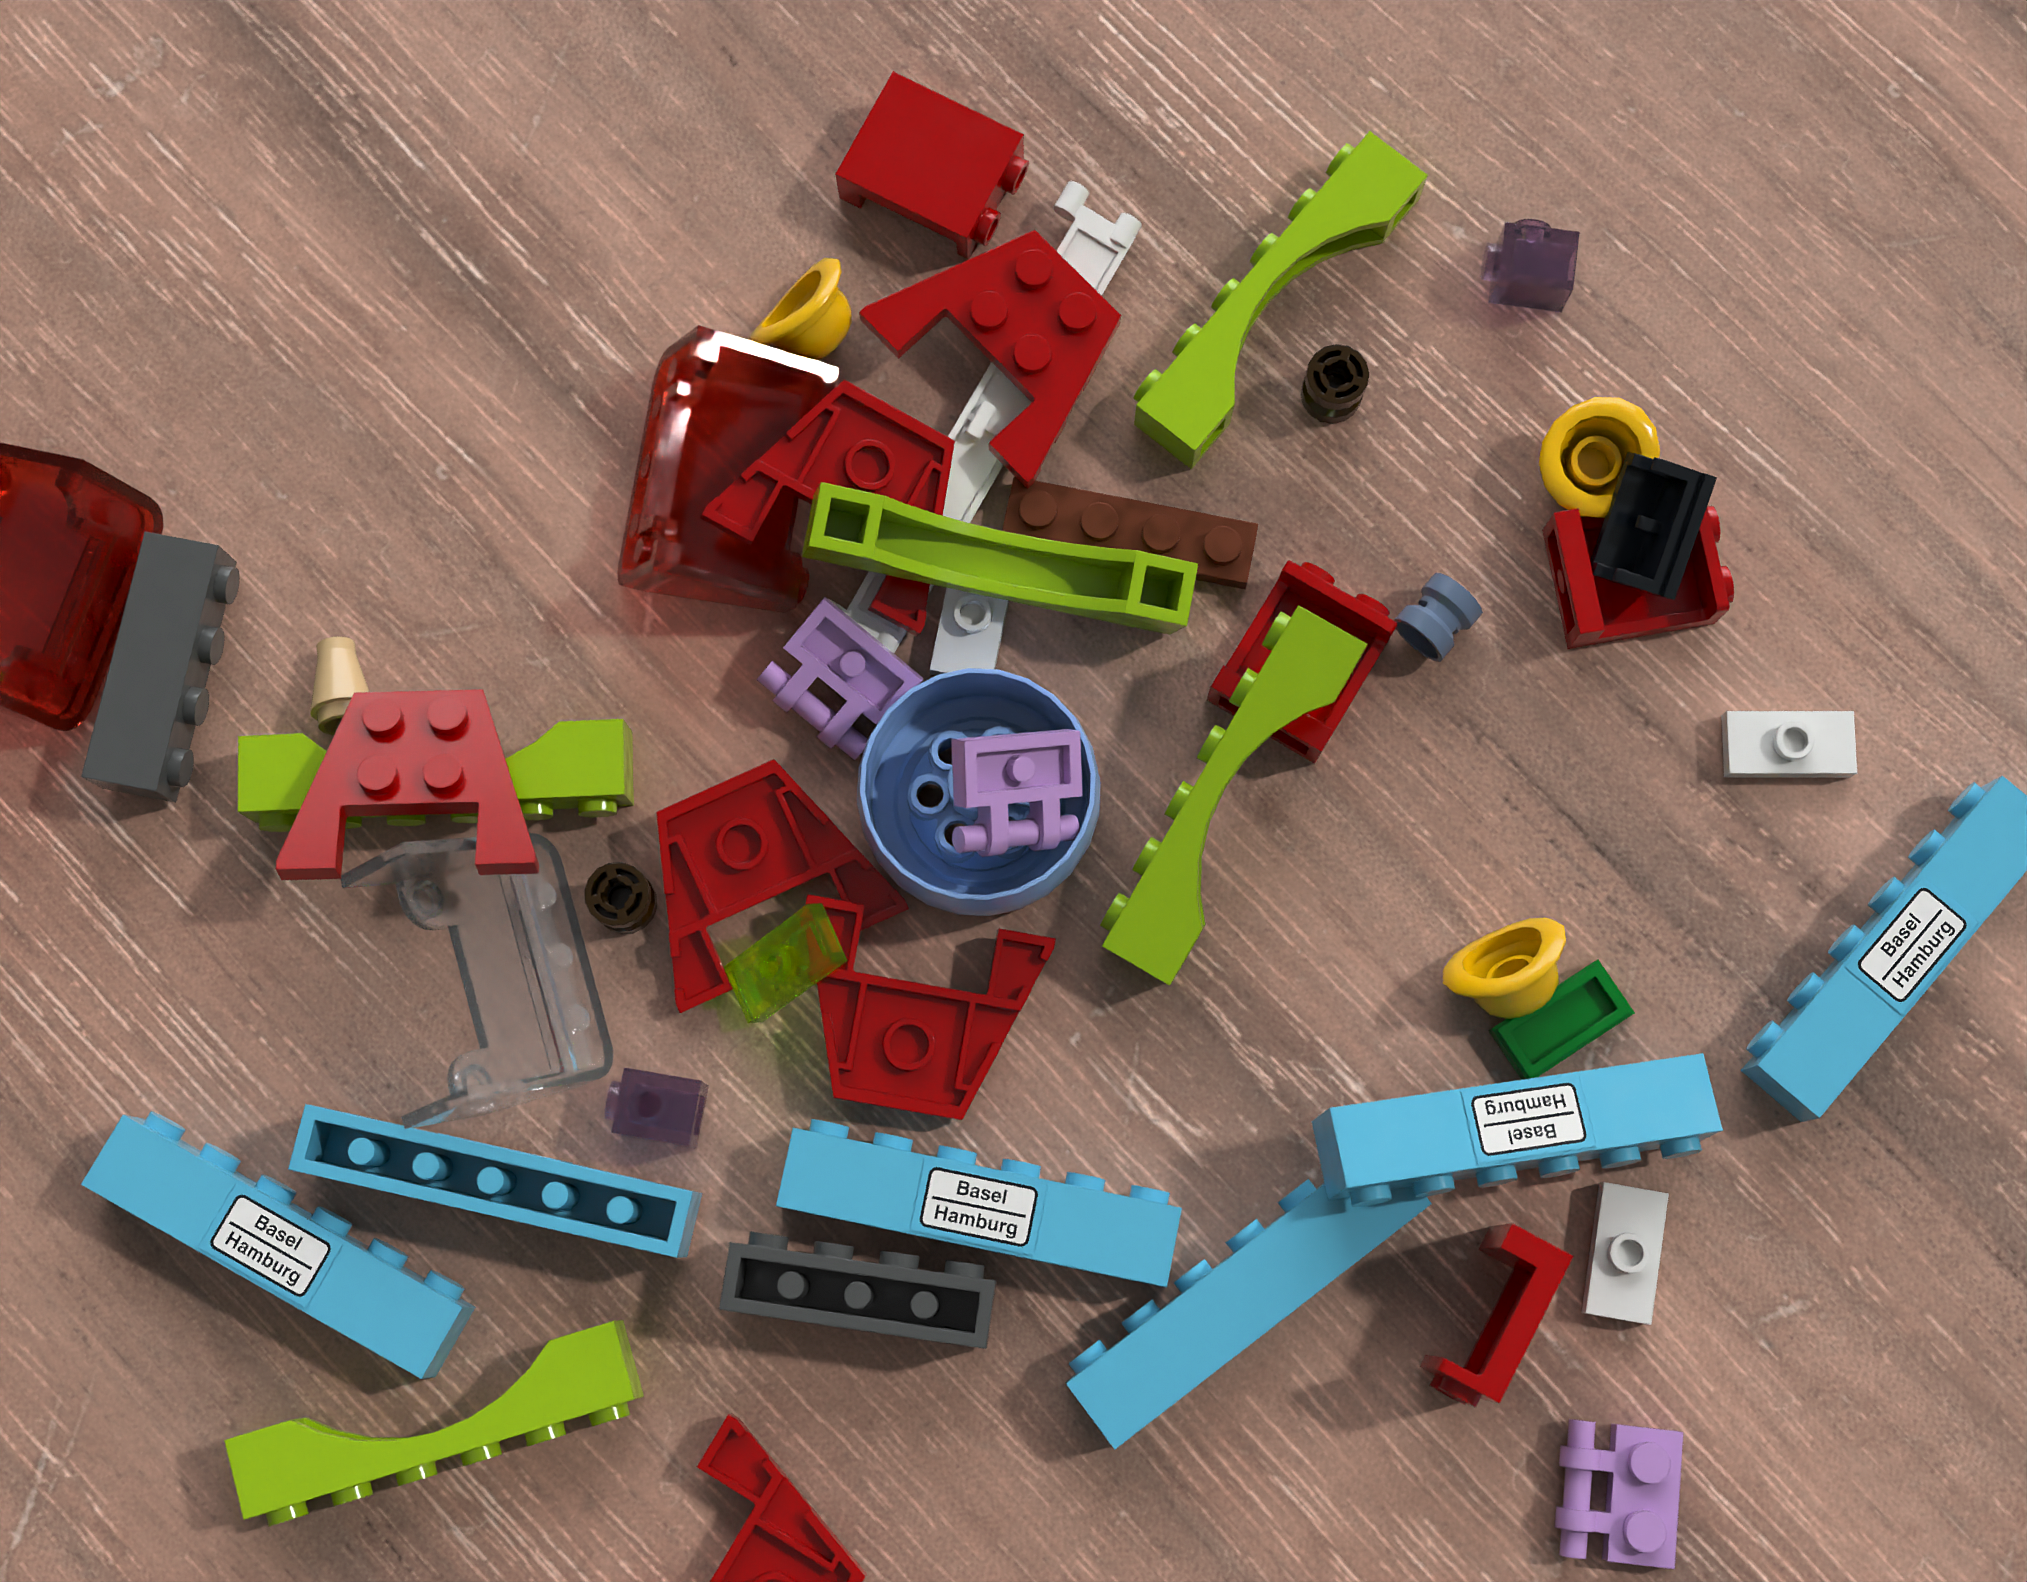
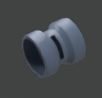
(1441, 613)

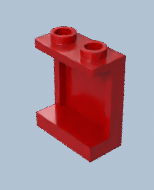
(933, 163)
(1315, 591)
(1605, 611)
(1512, 1322)

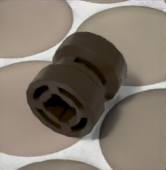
(1330, 397)
(627, 908)

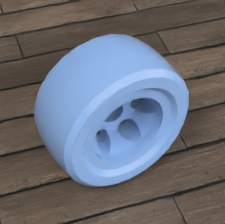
(904, 759)

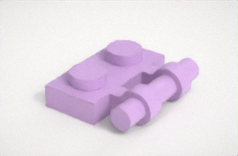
(851, 664)
(1011, 770)
(1639, 1497)

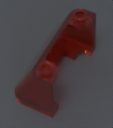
(707, 419)
(63, 580)

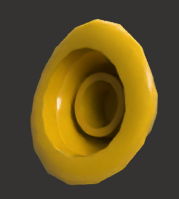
(810, 315)
(1587, 451)
(1509, 968)

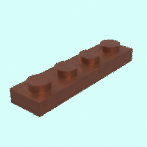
(1090, 518)

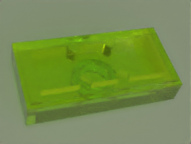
(785, 963)

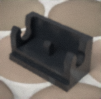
(1651, 525)

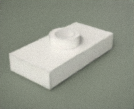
(968, 632)
(1789, 744)
(1625, 1253)

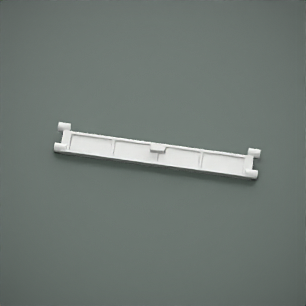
(1095, 251)

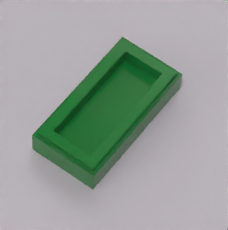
(1574, 1017)

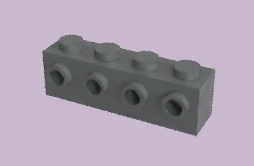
(161, 667)
(858, 1294)

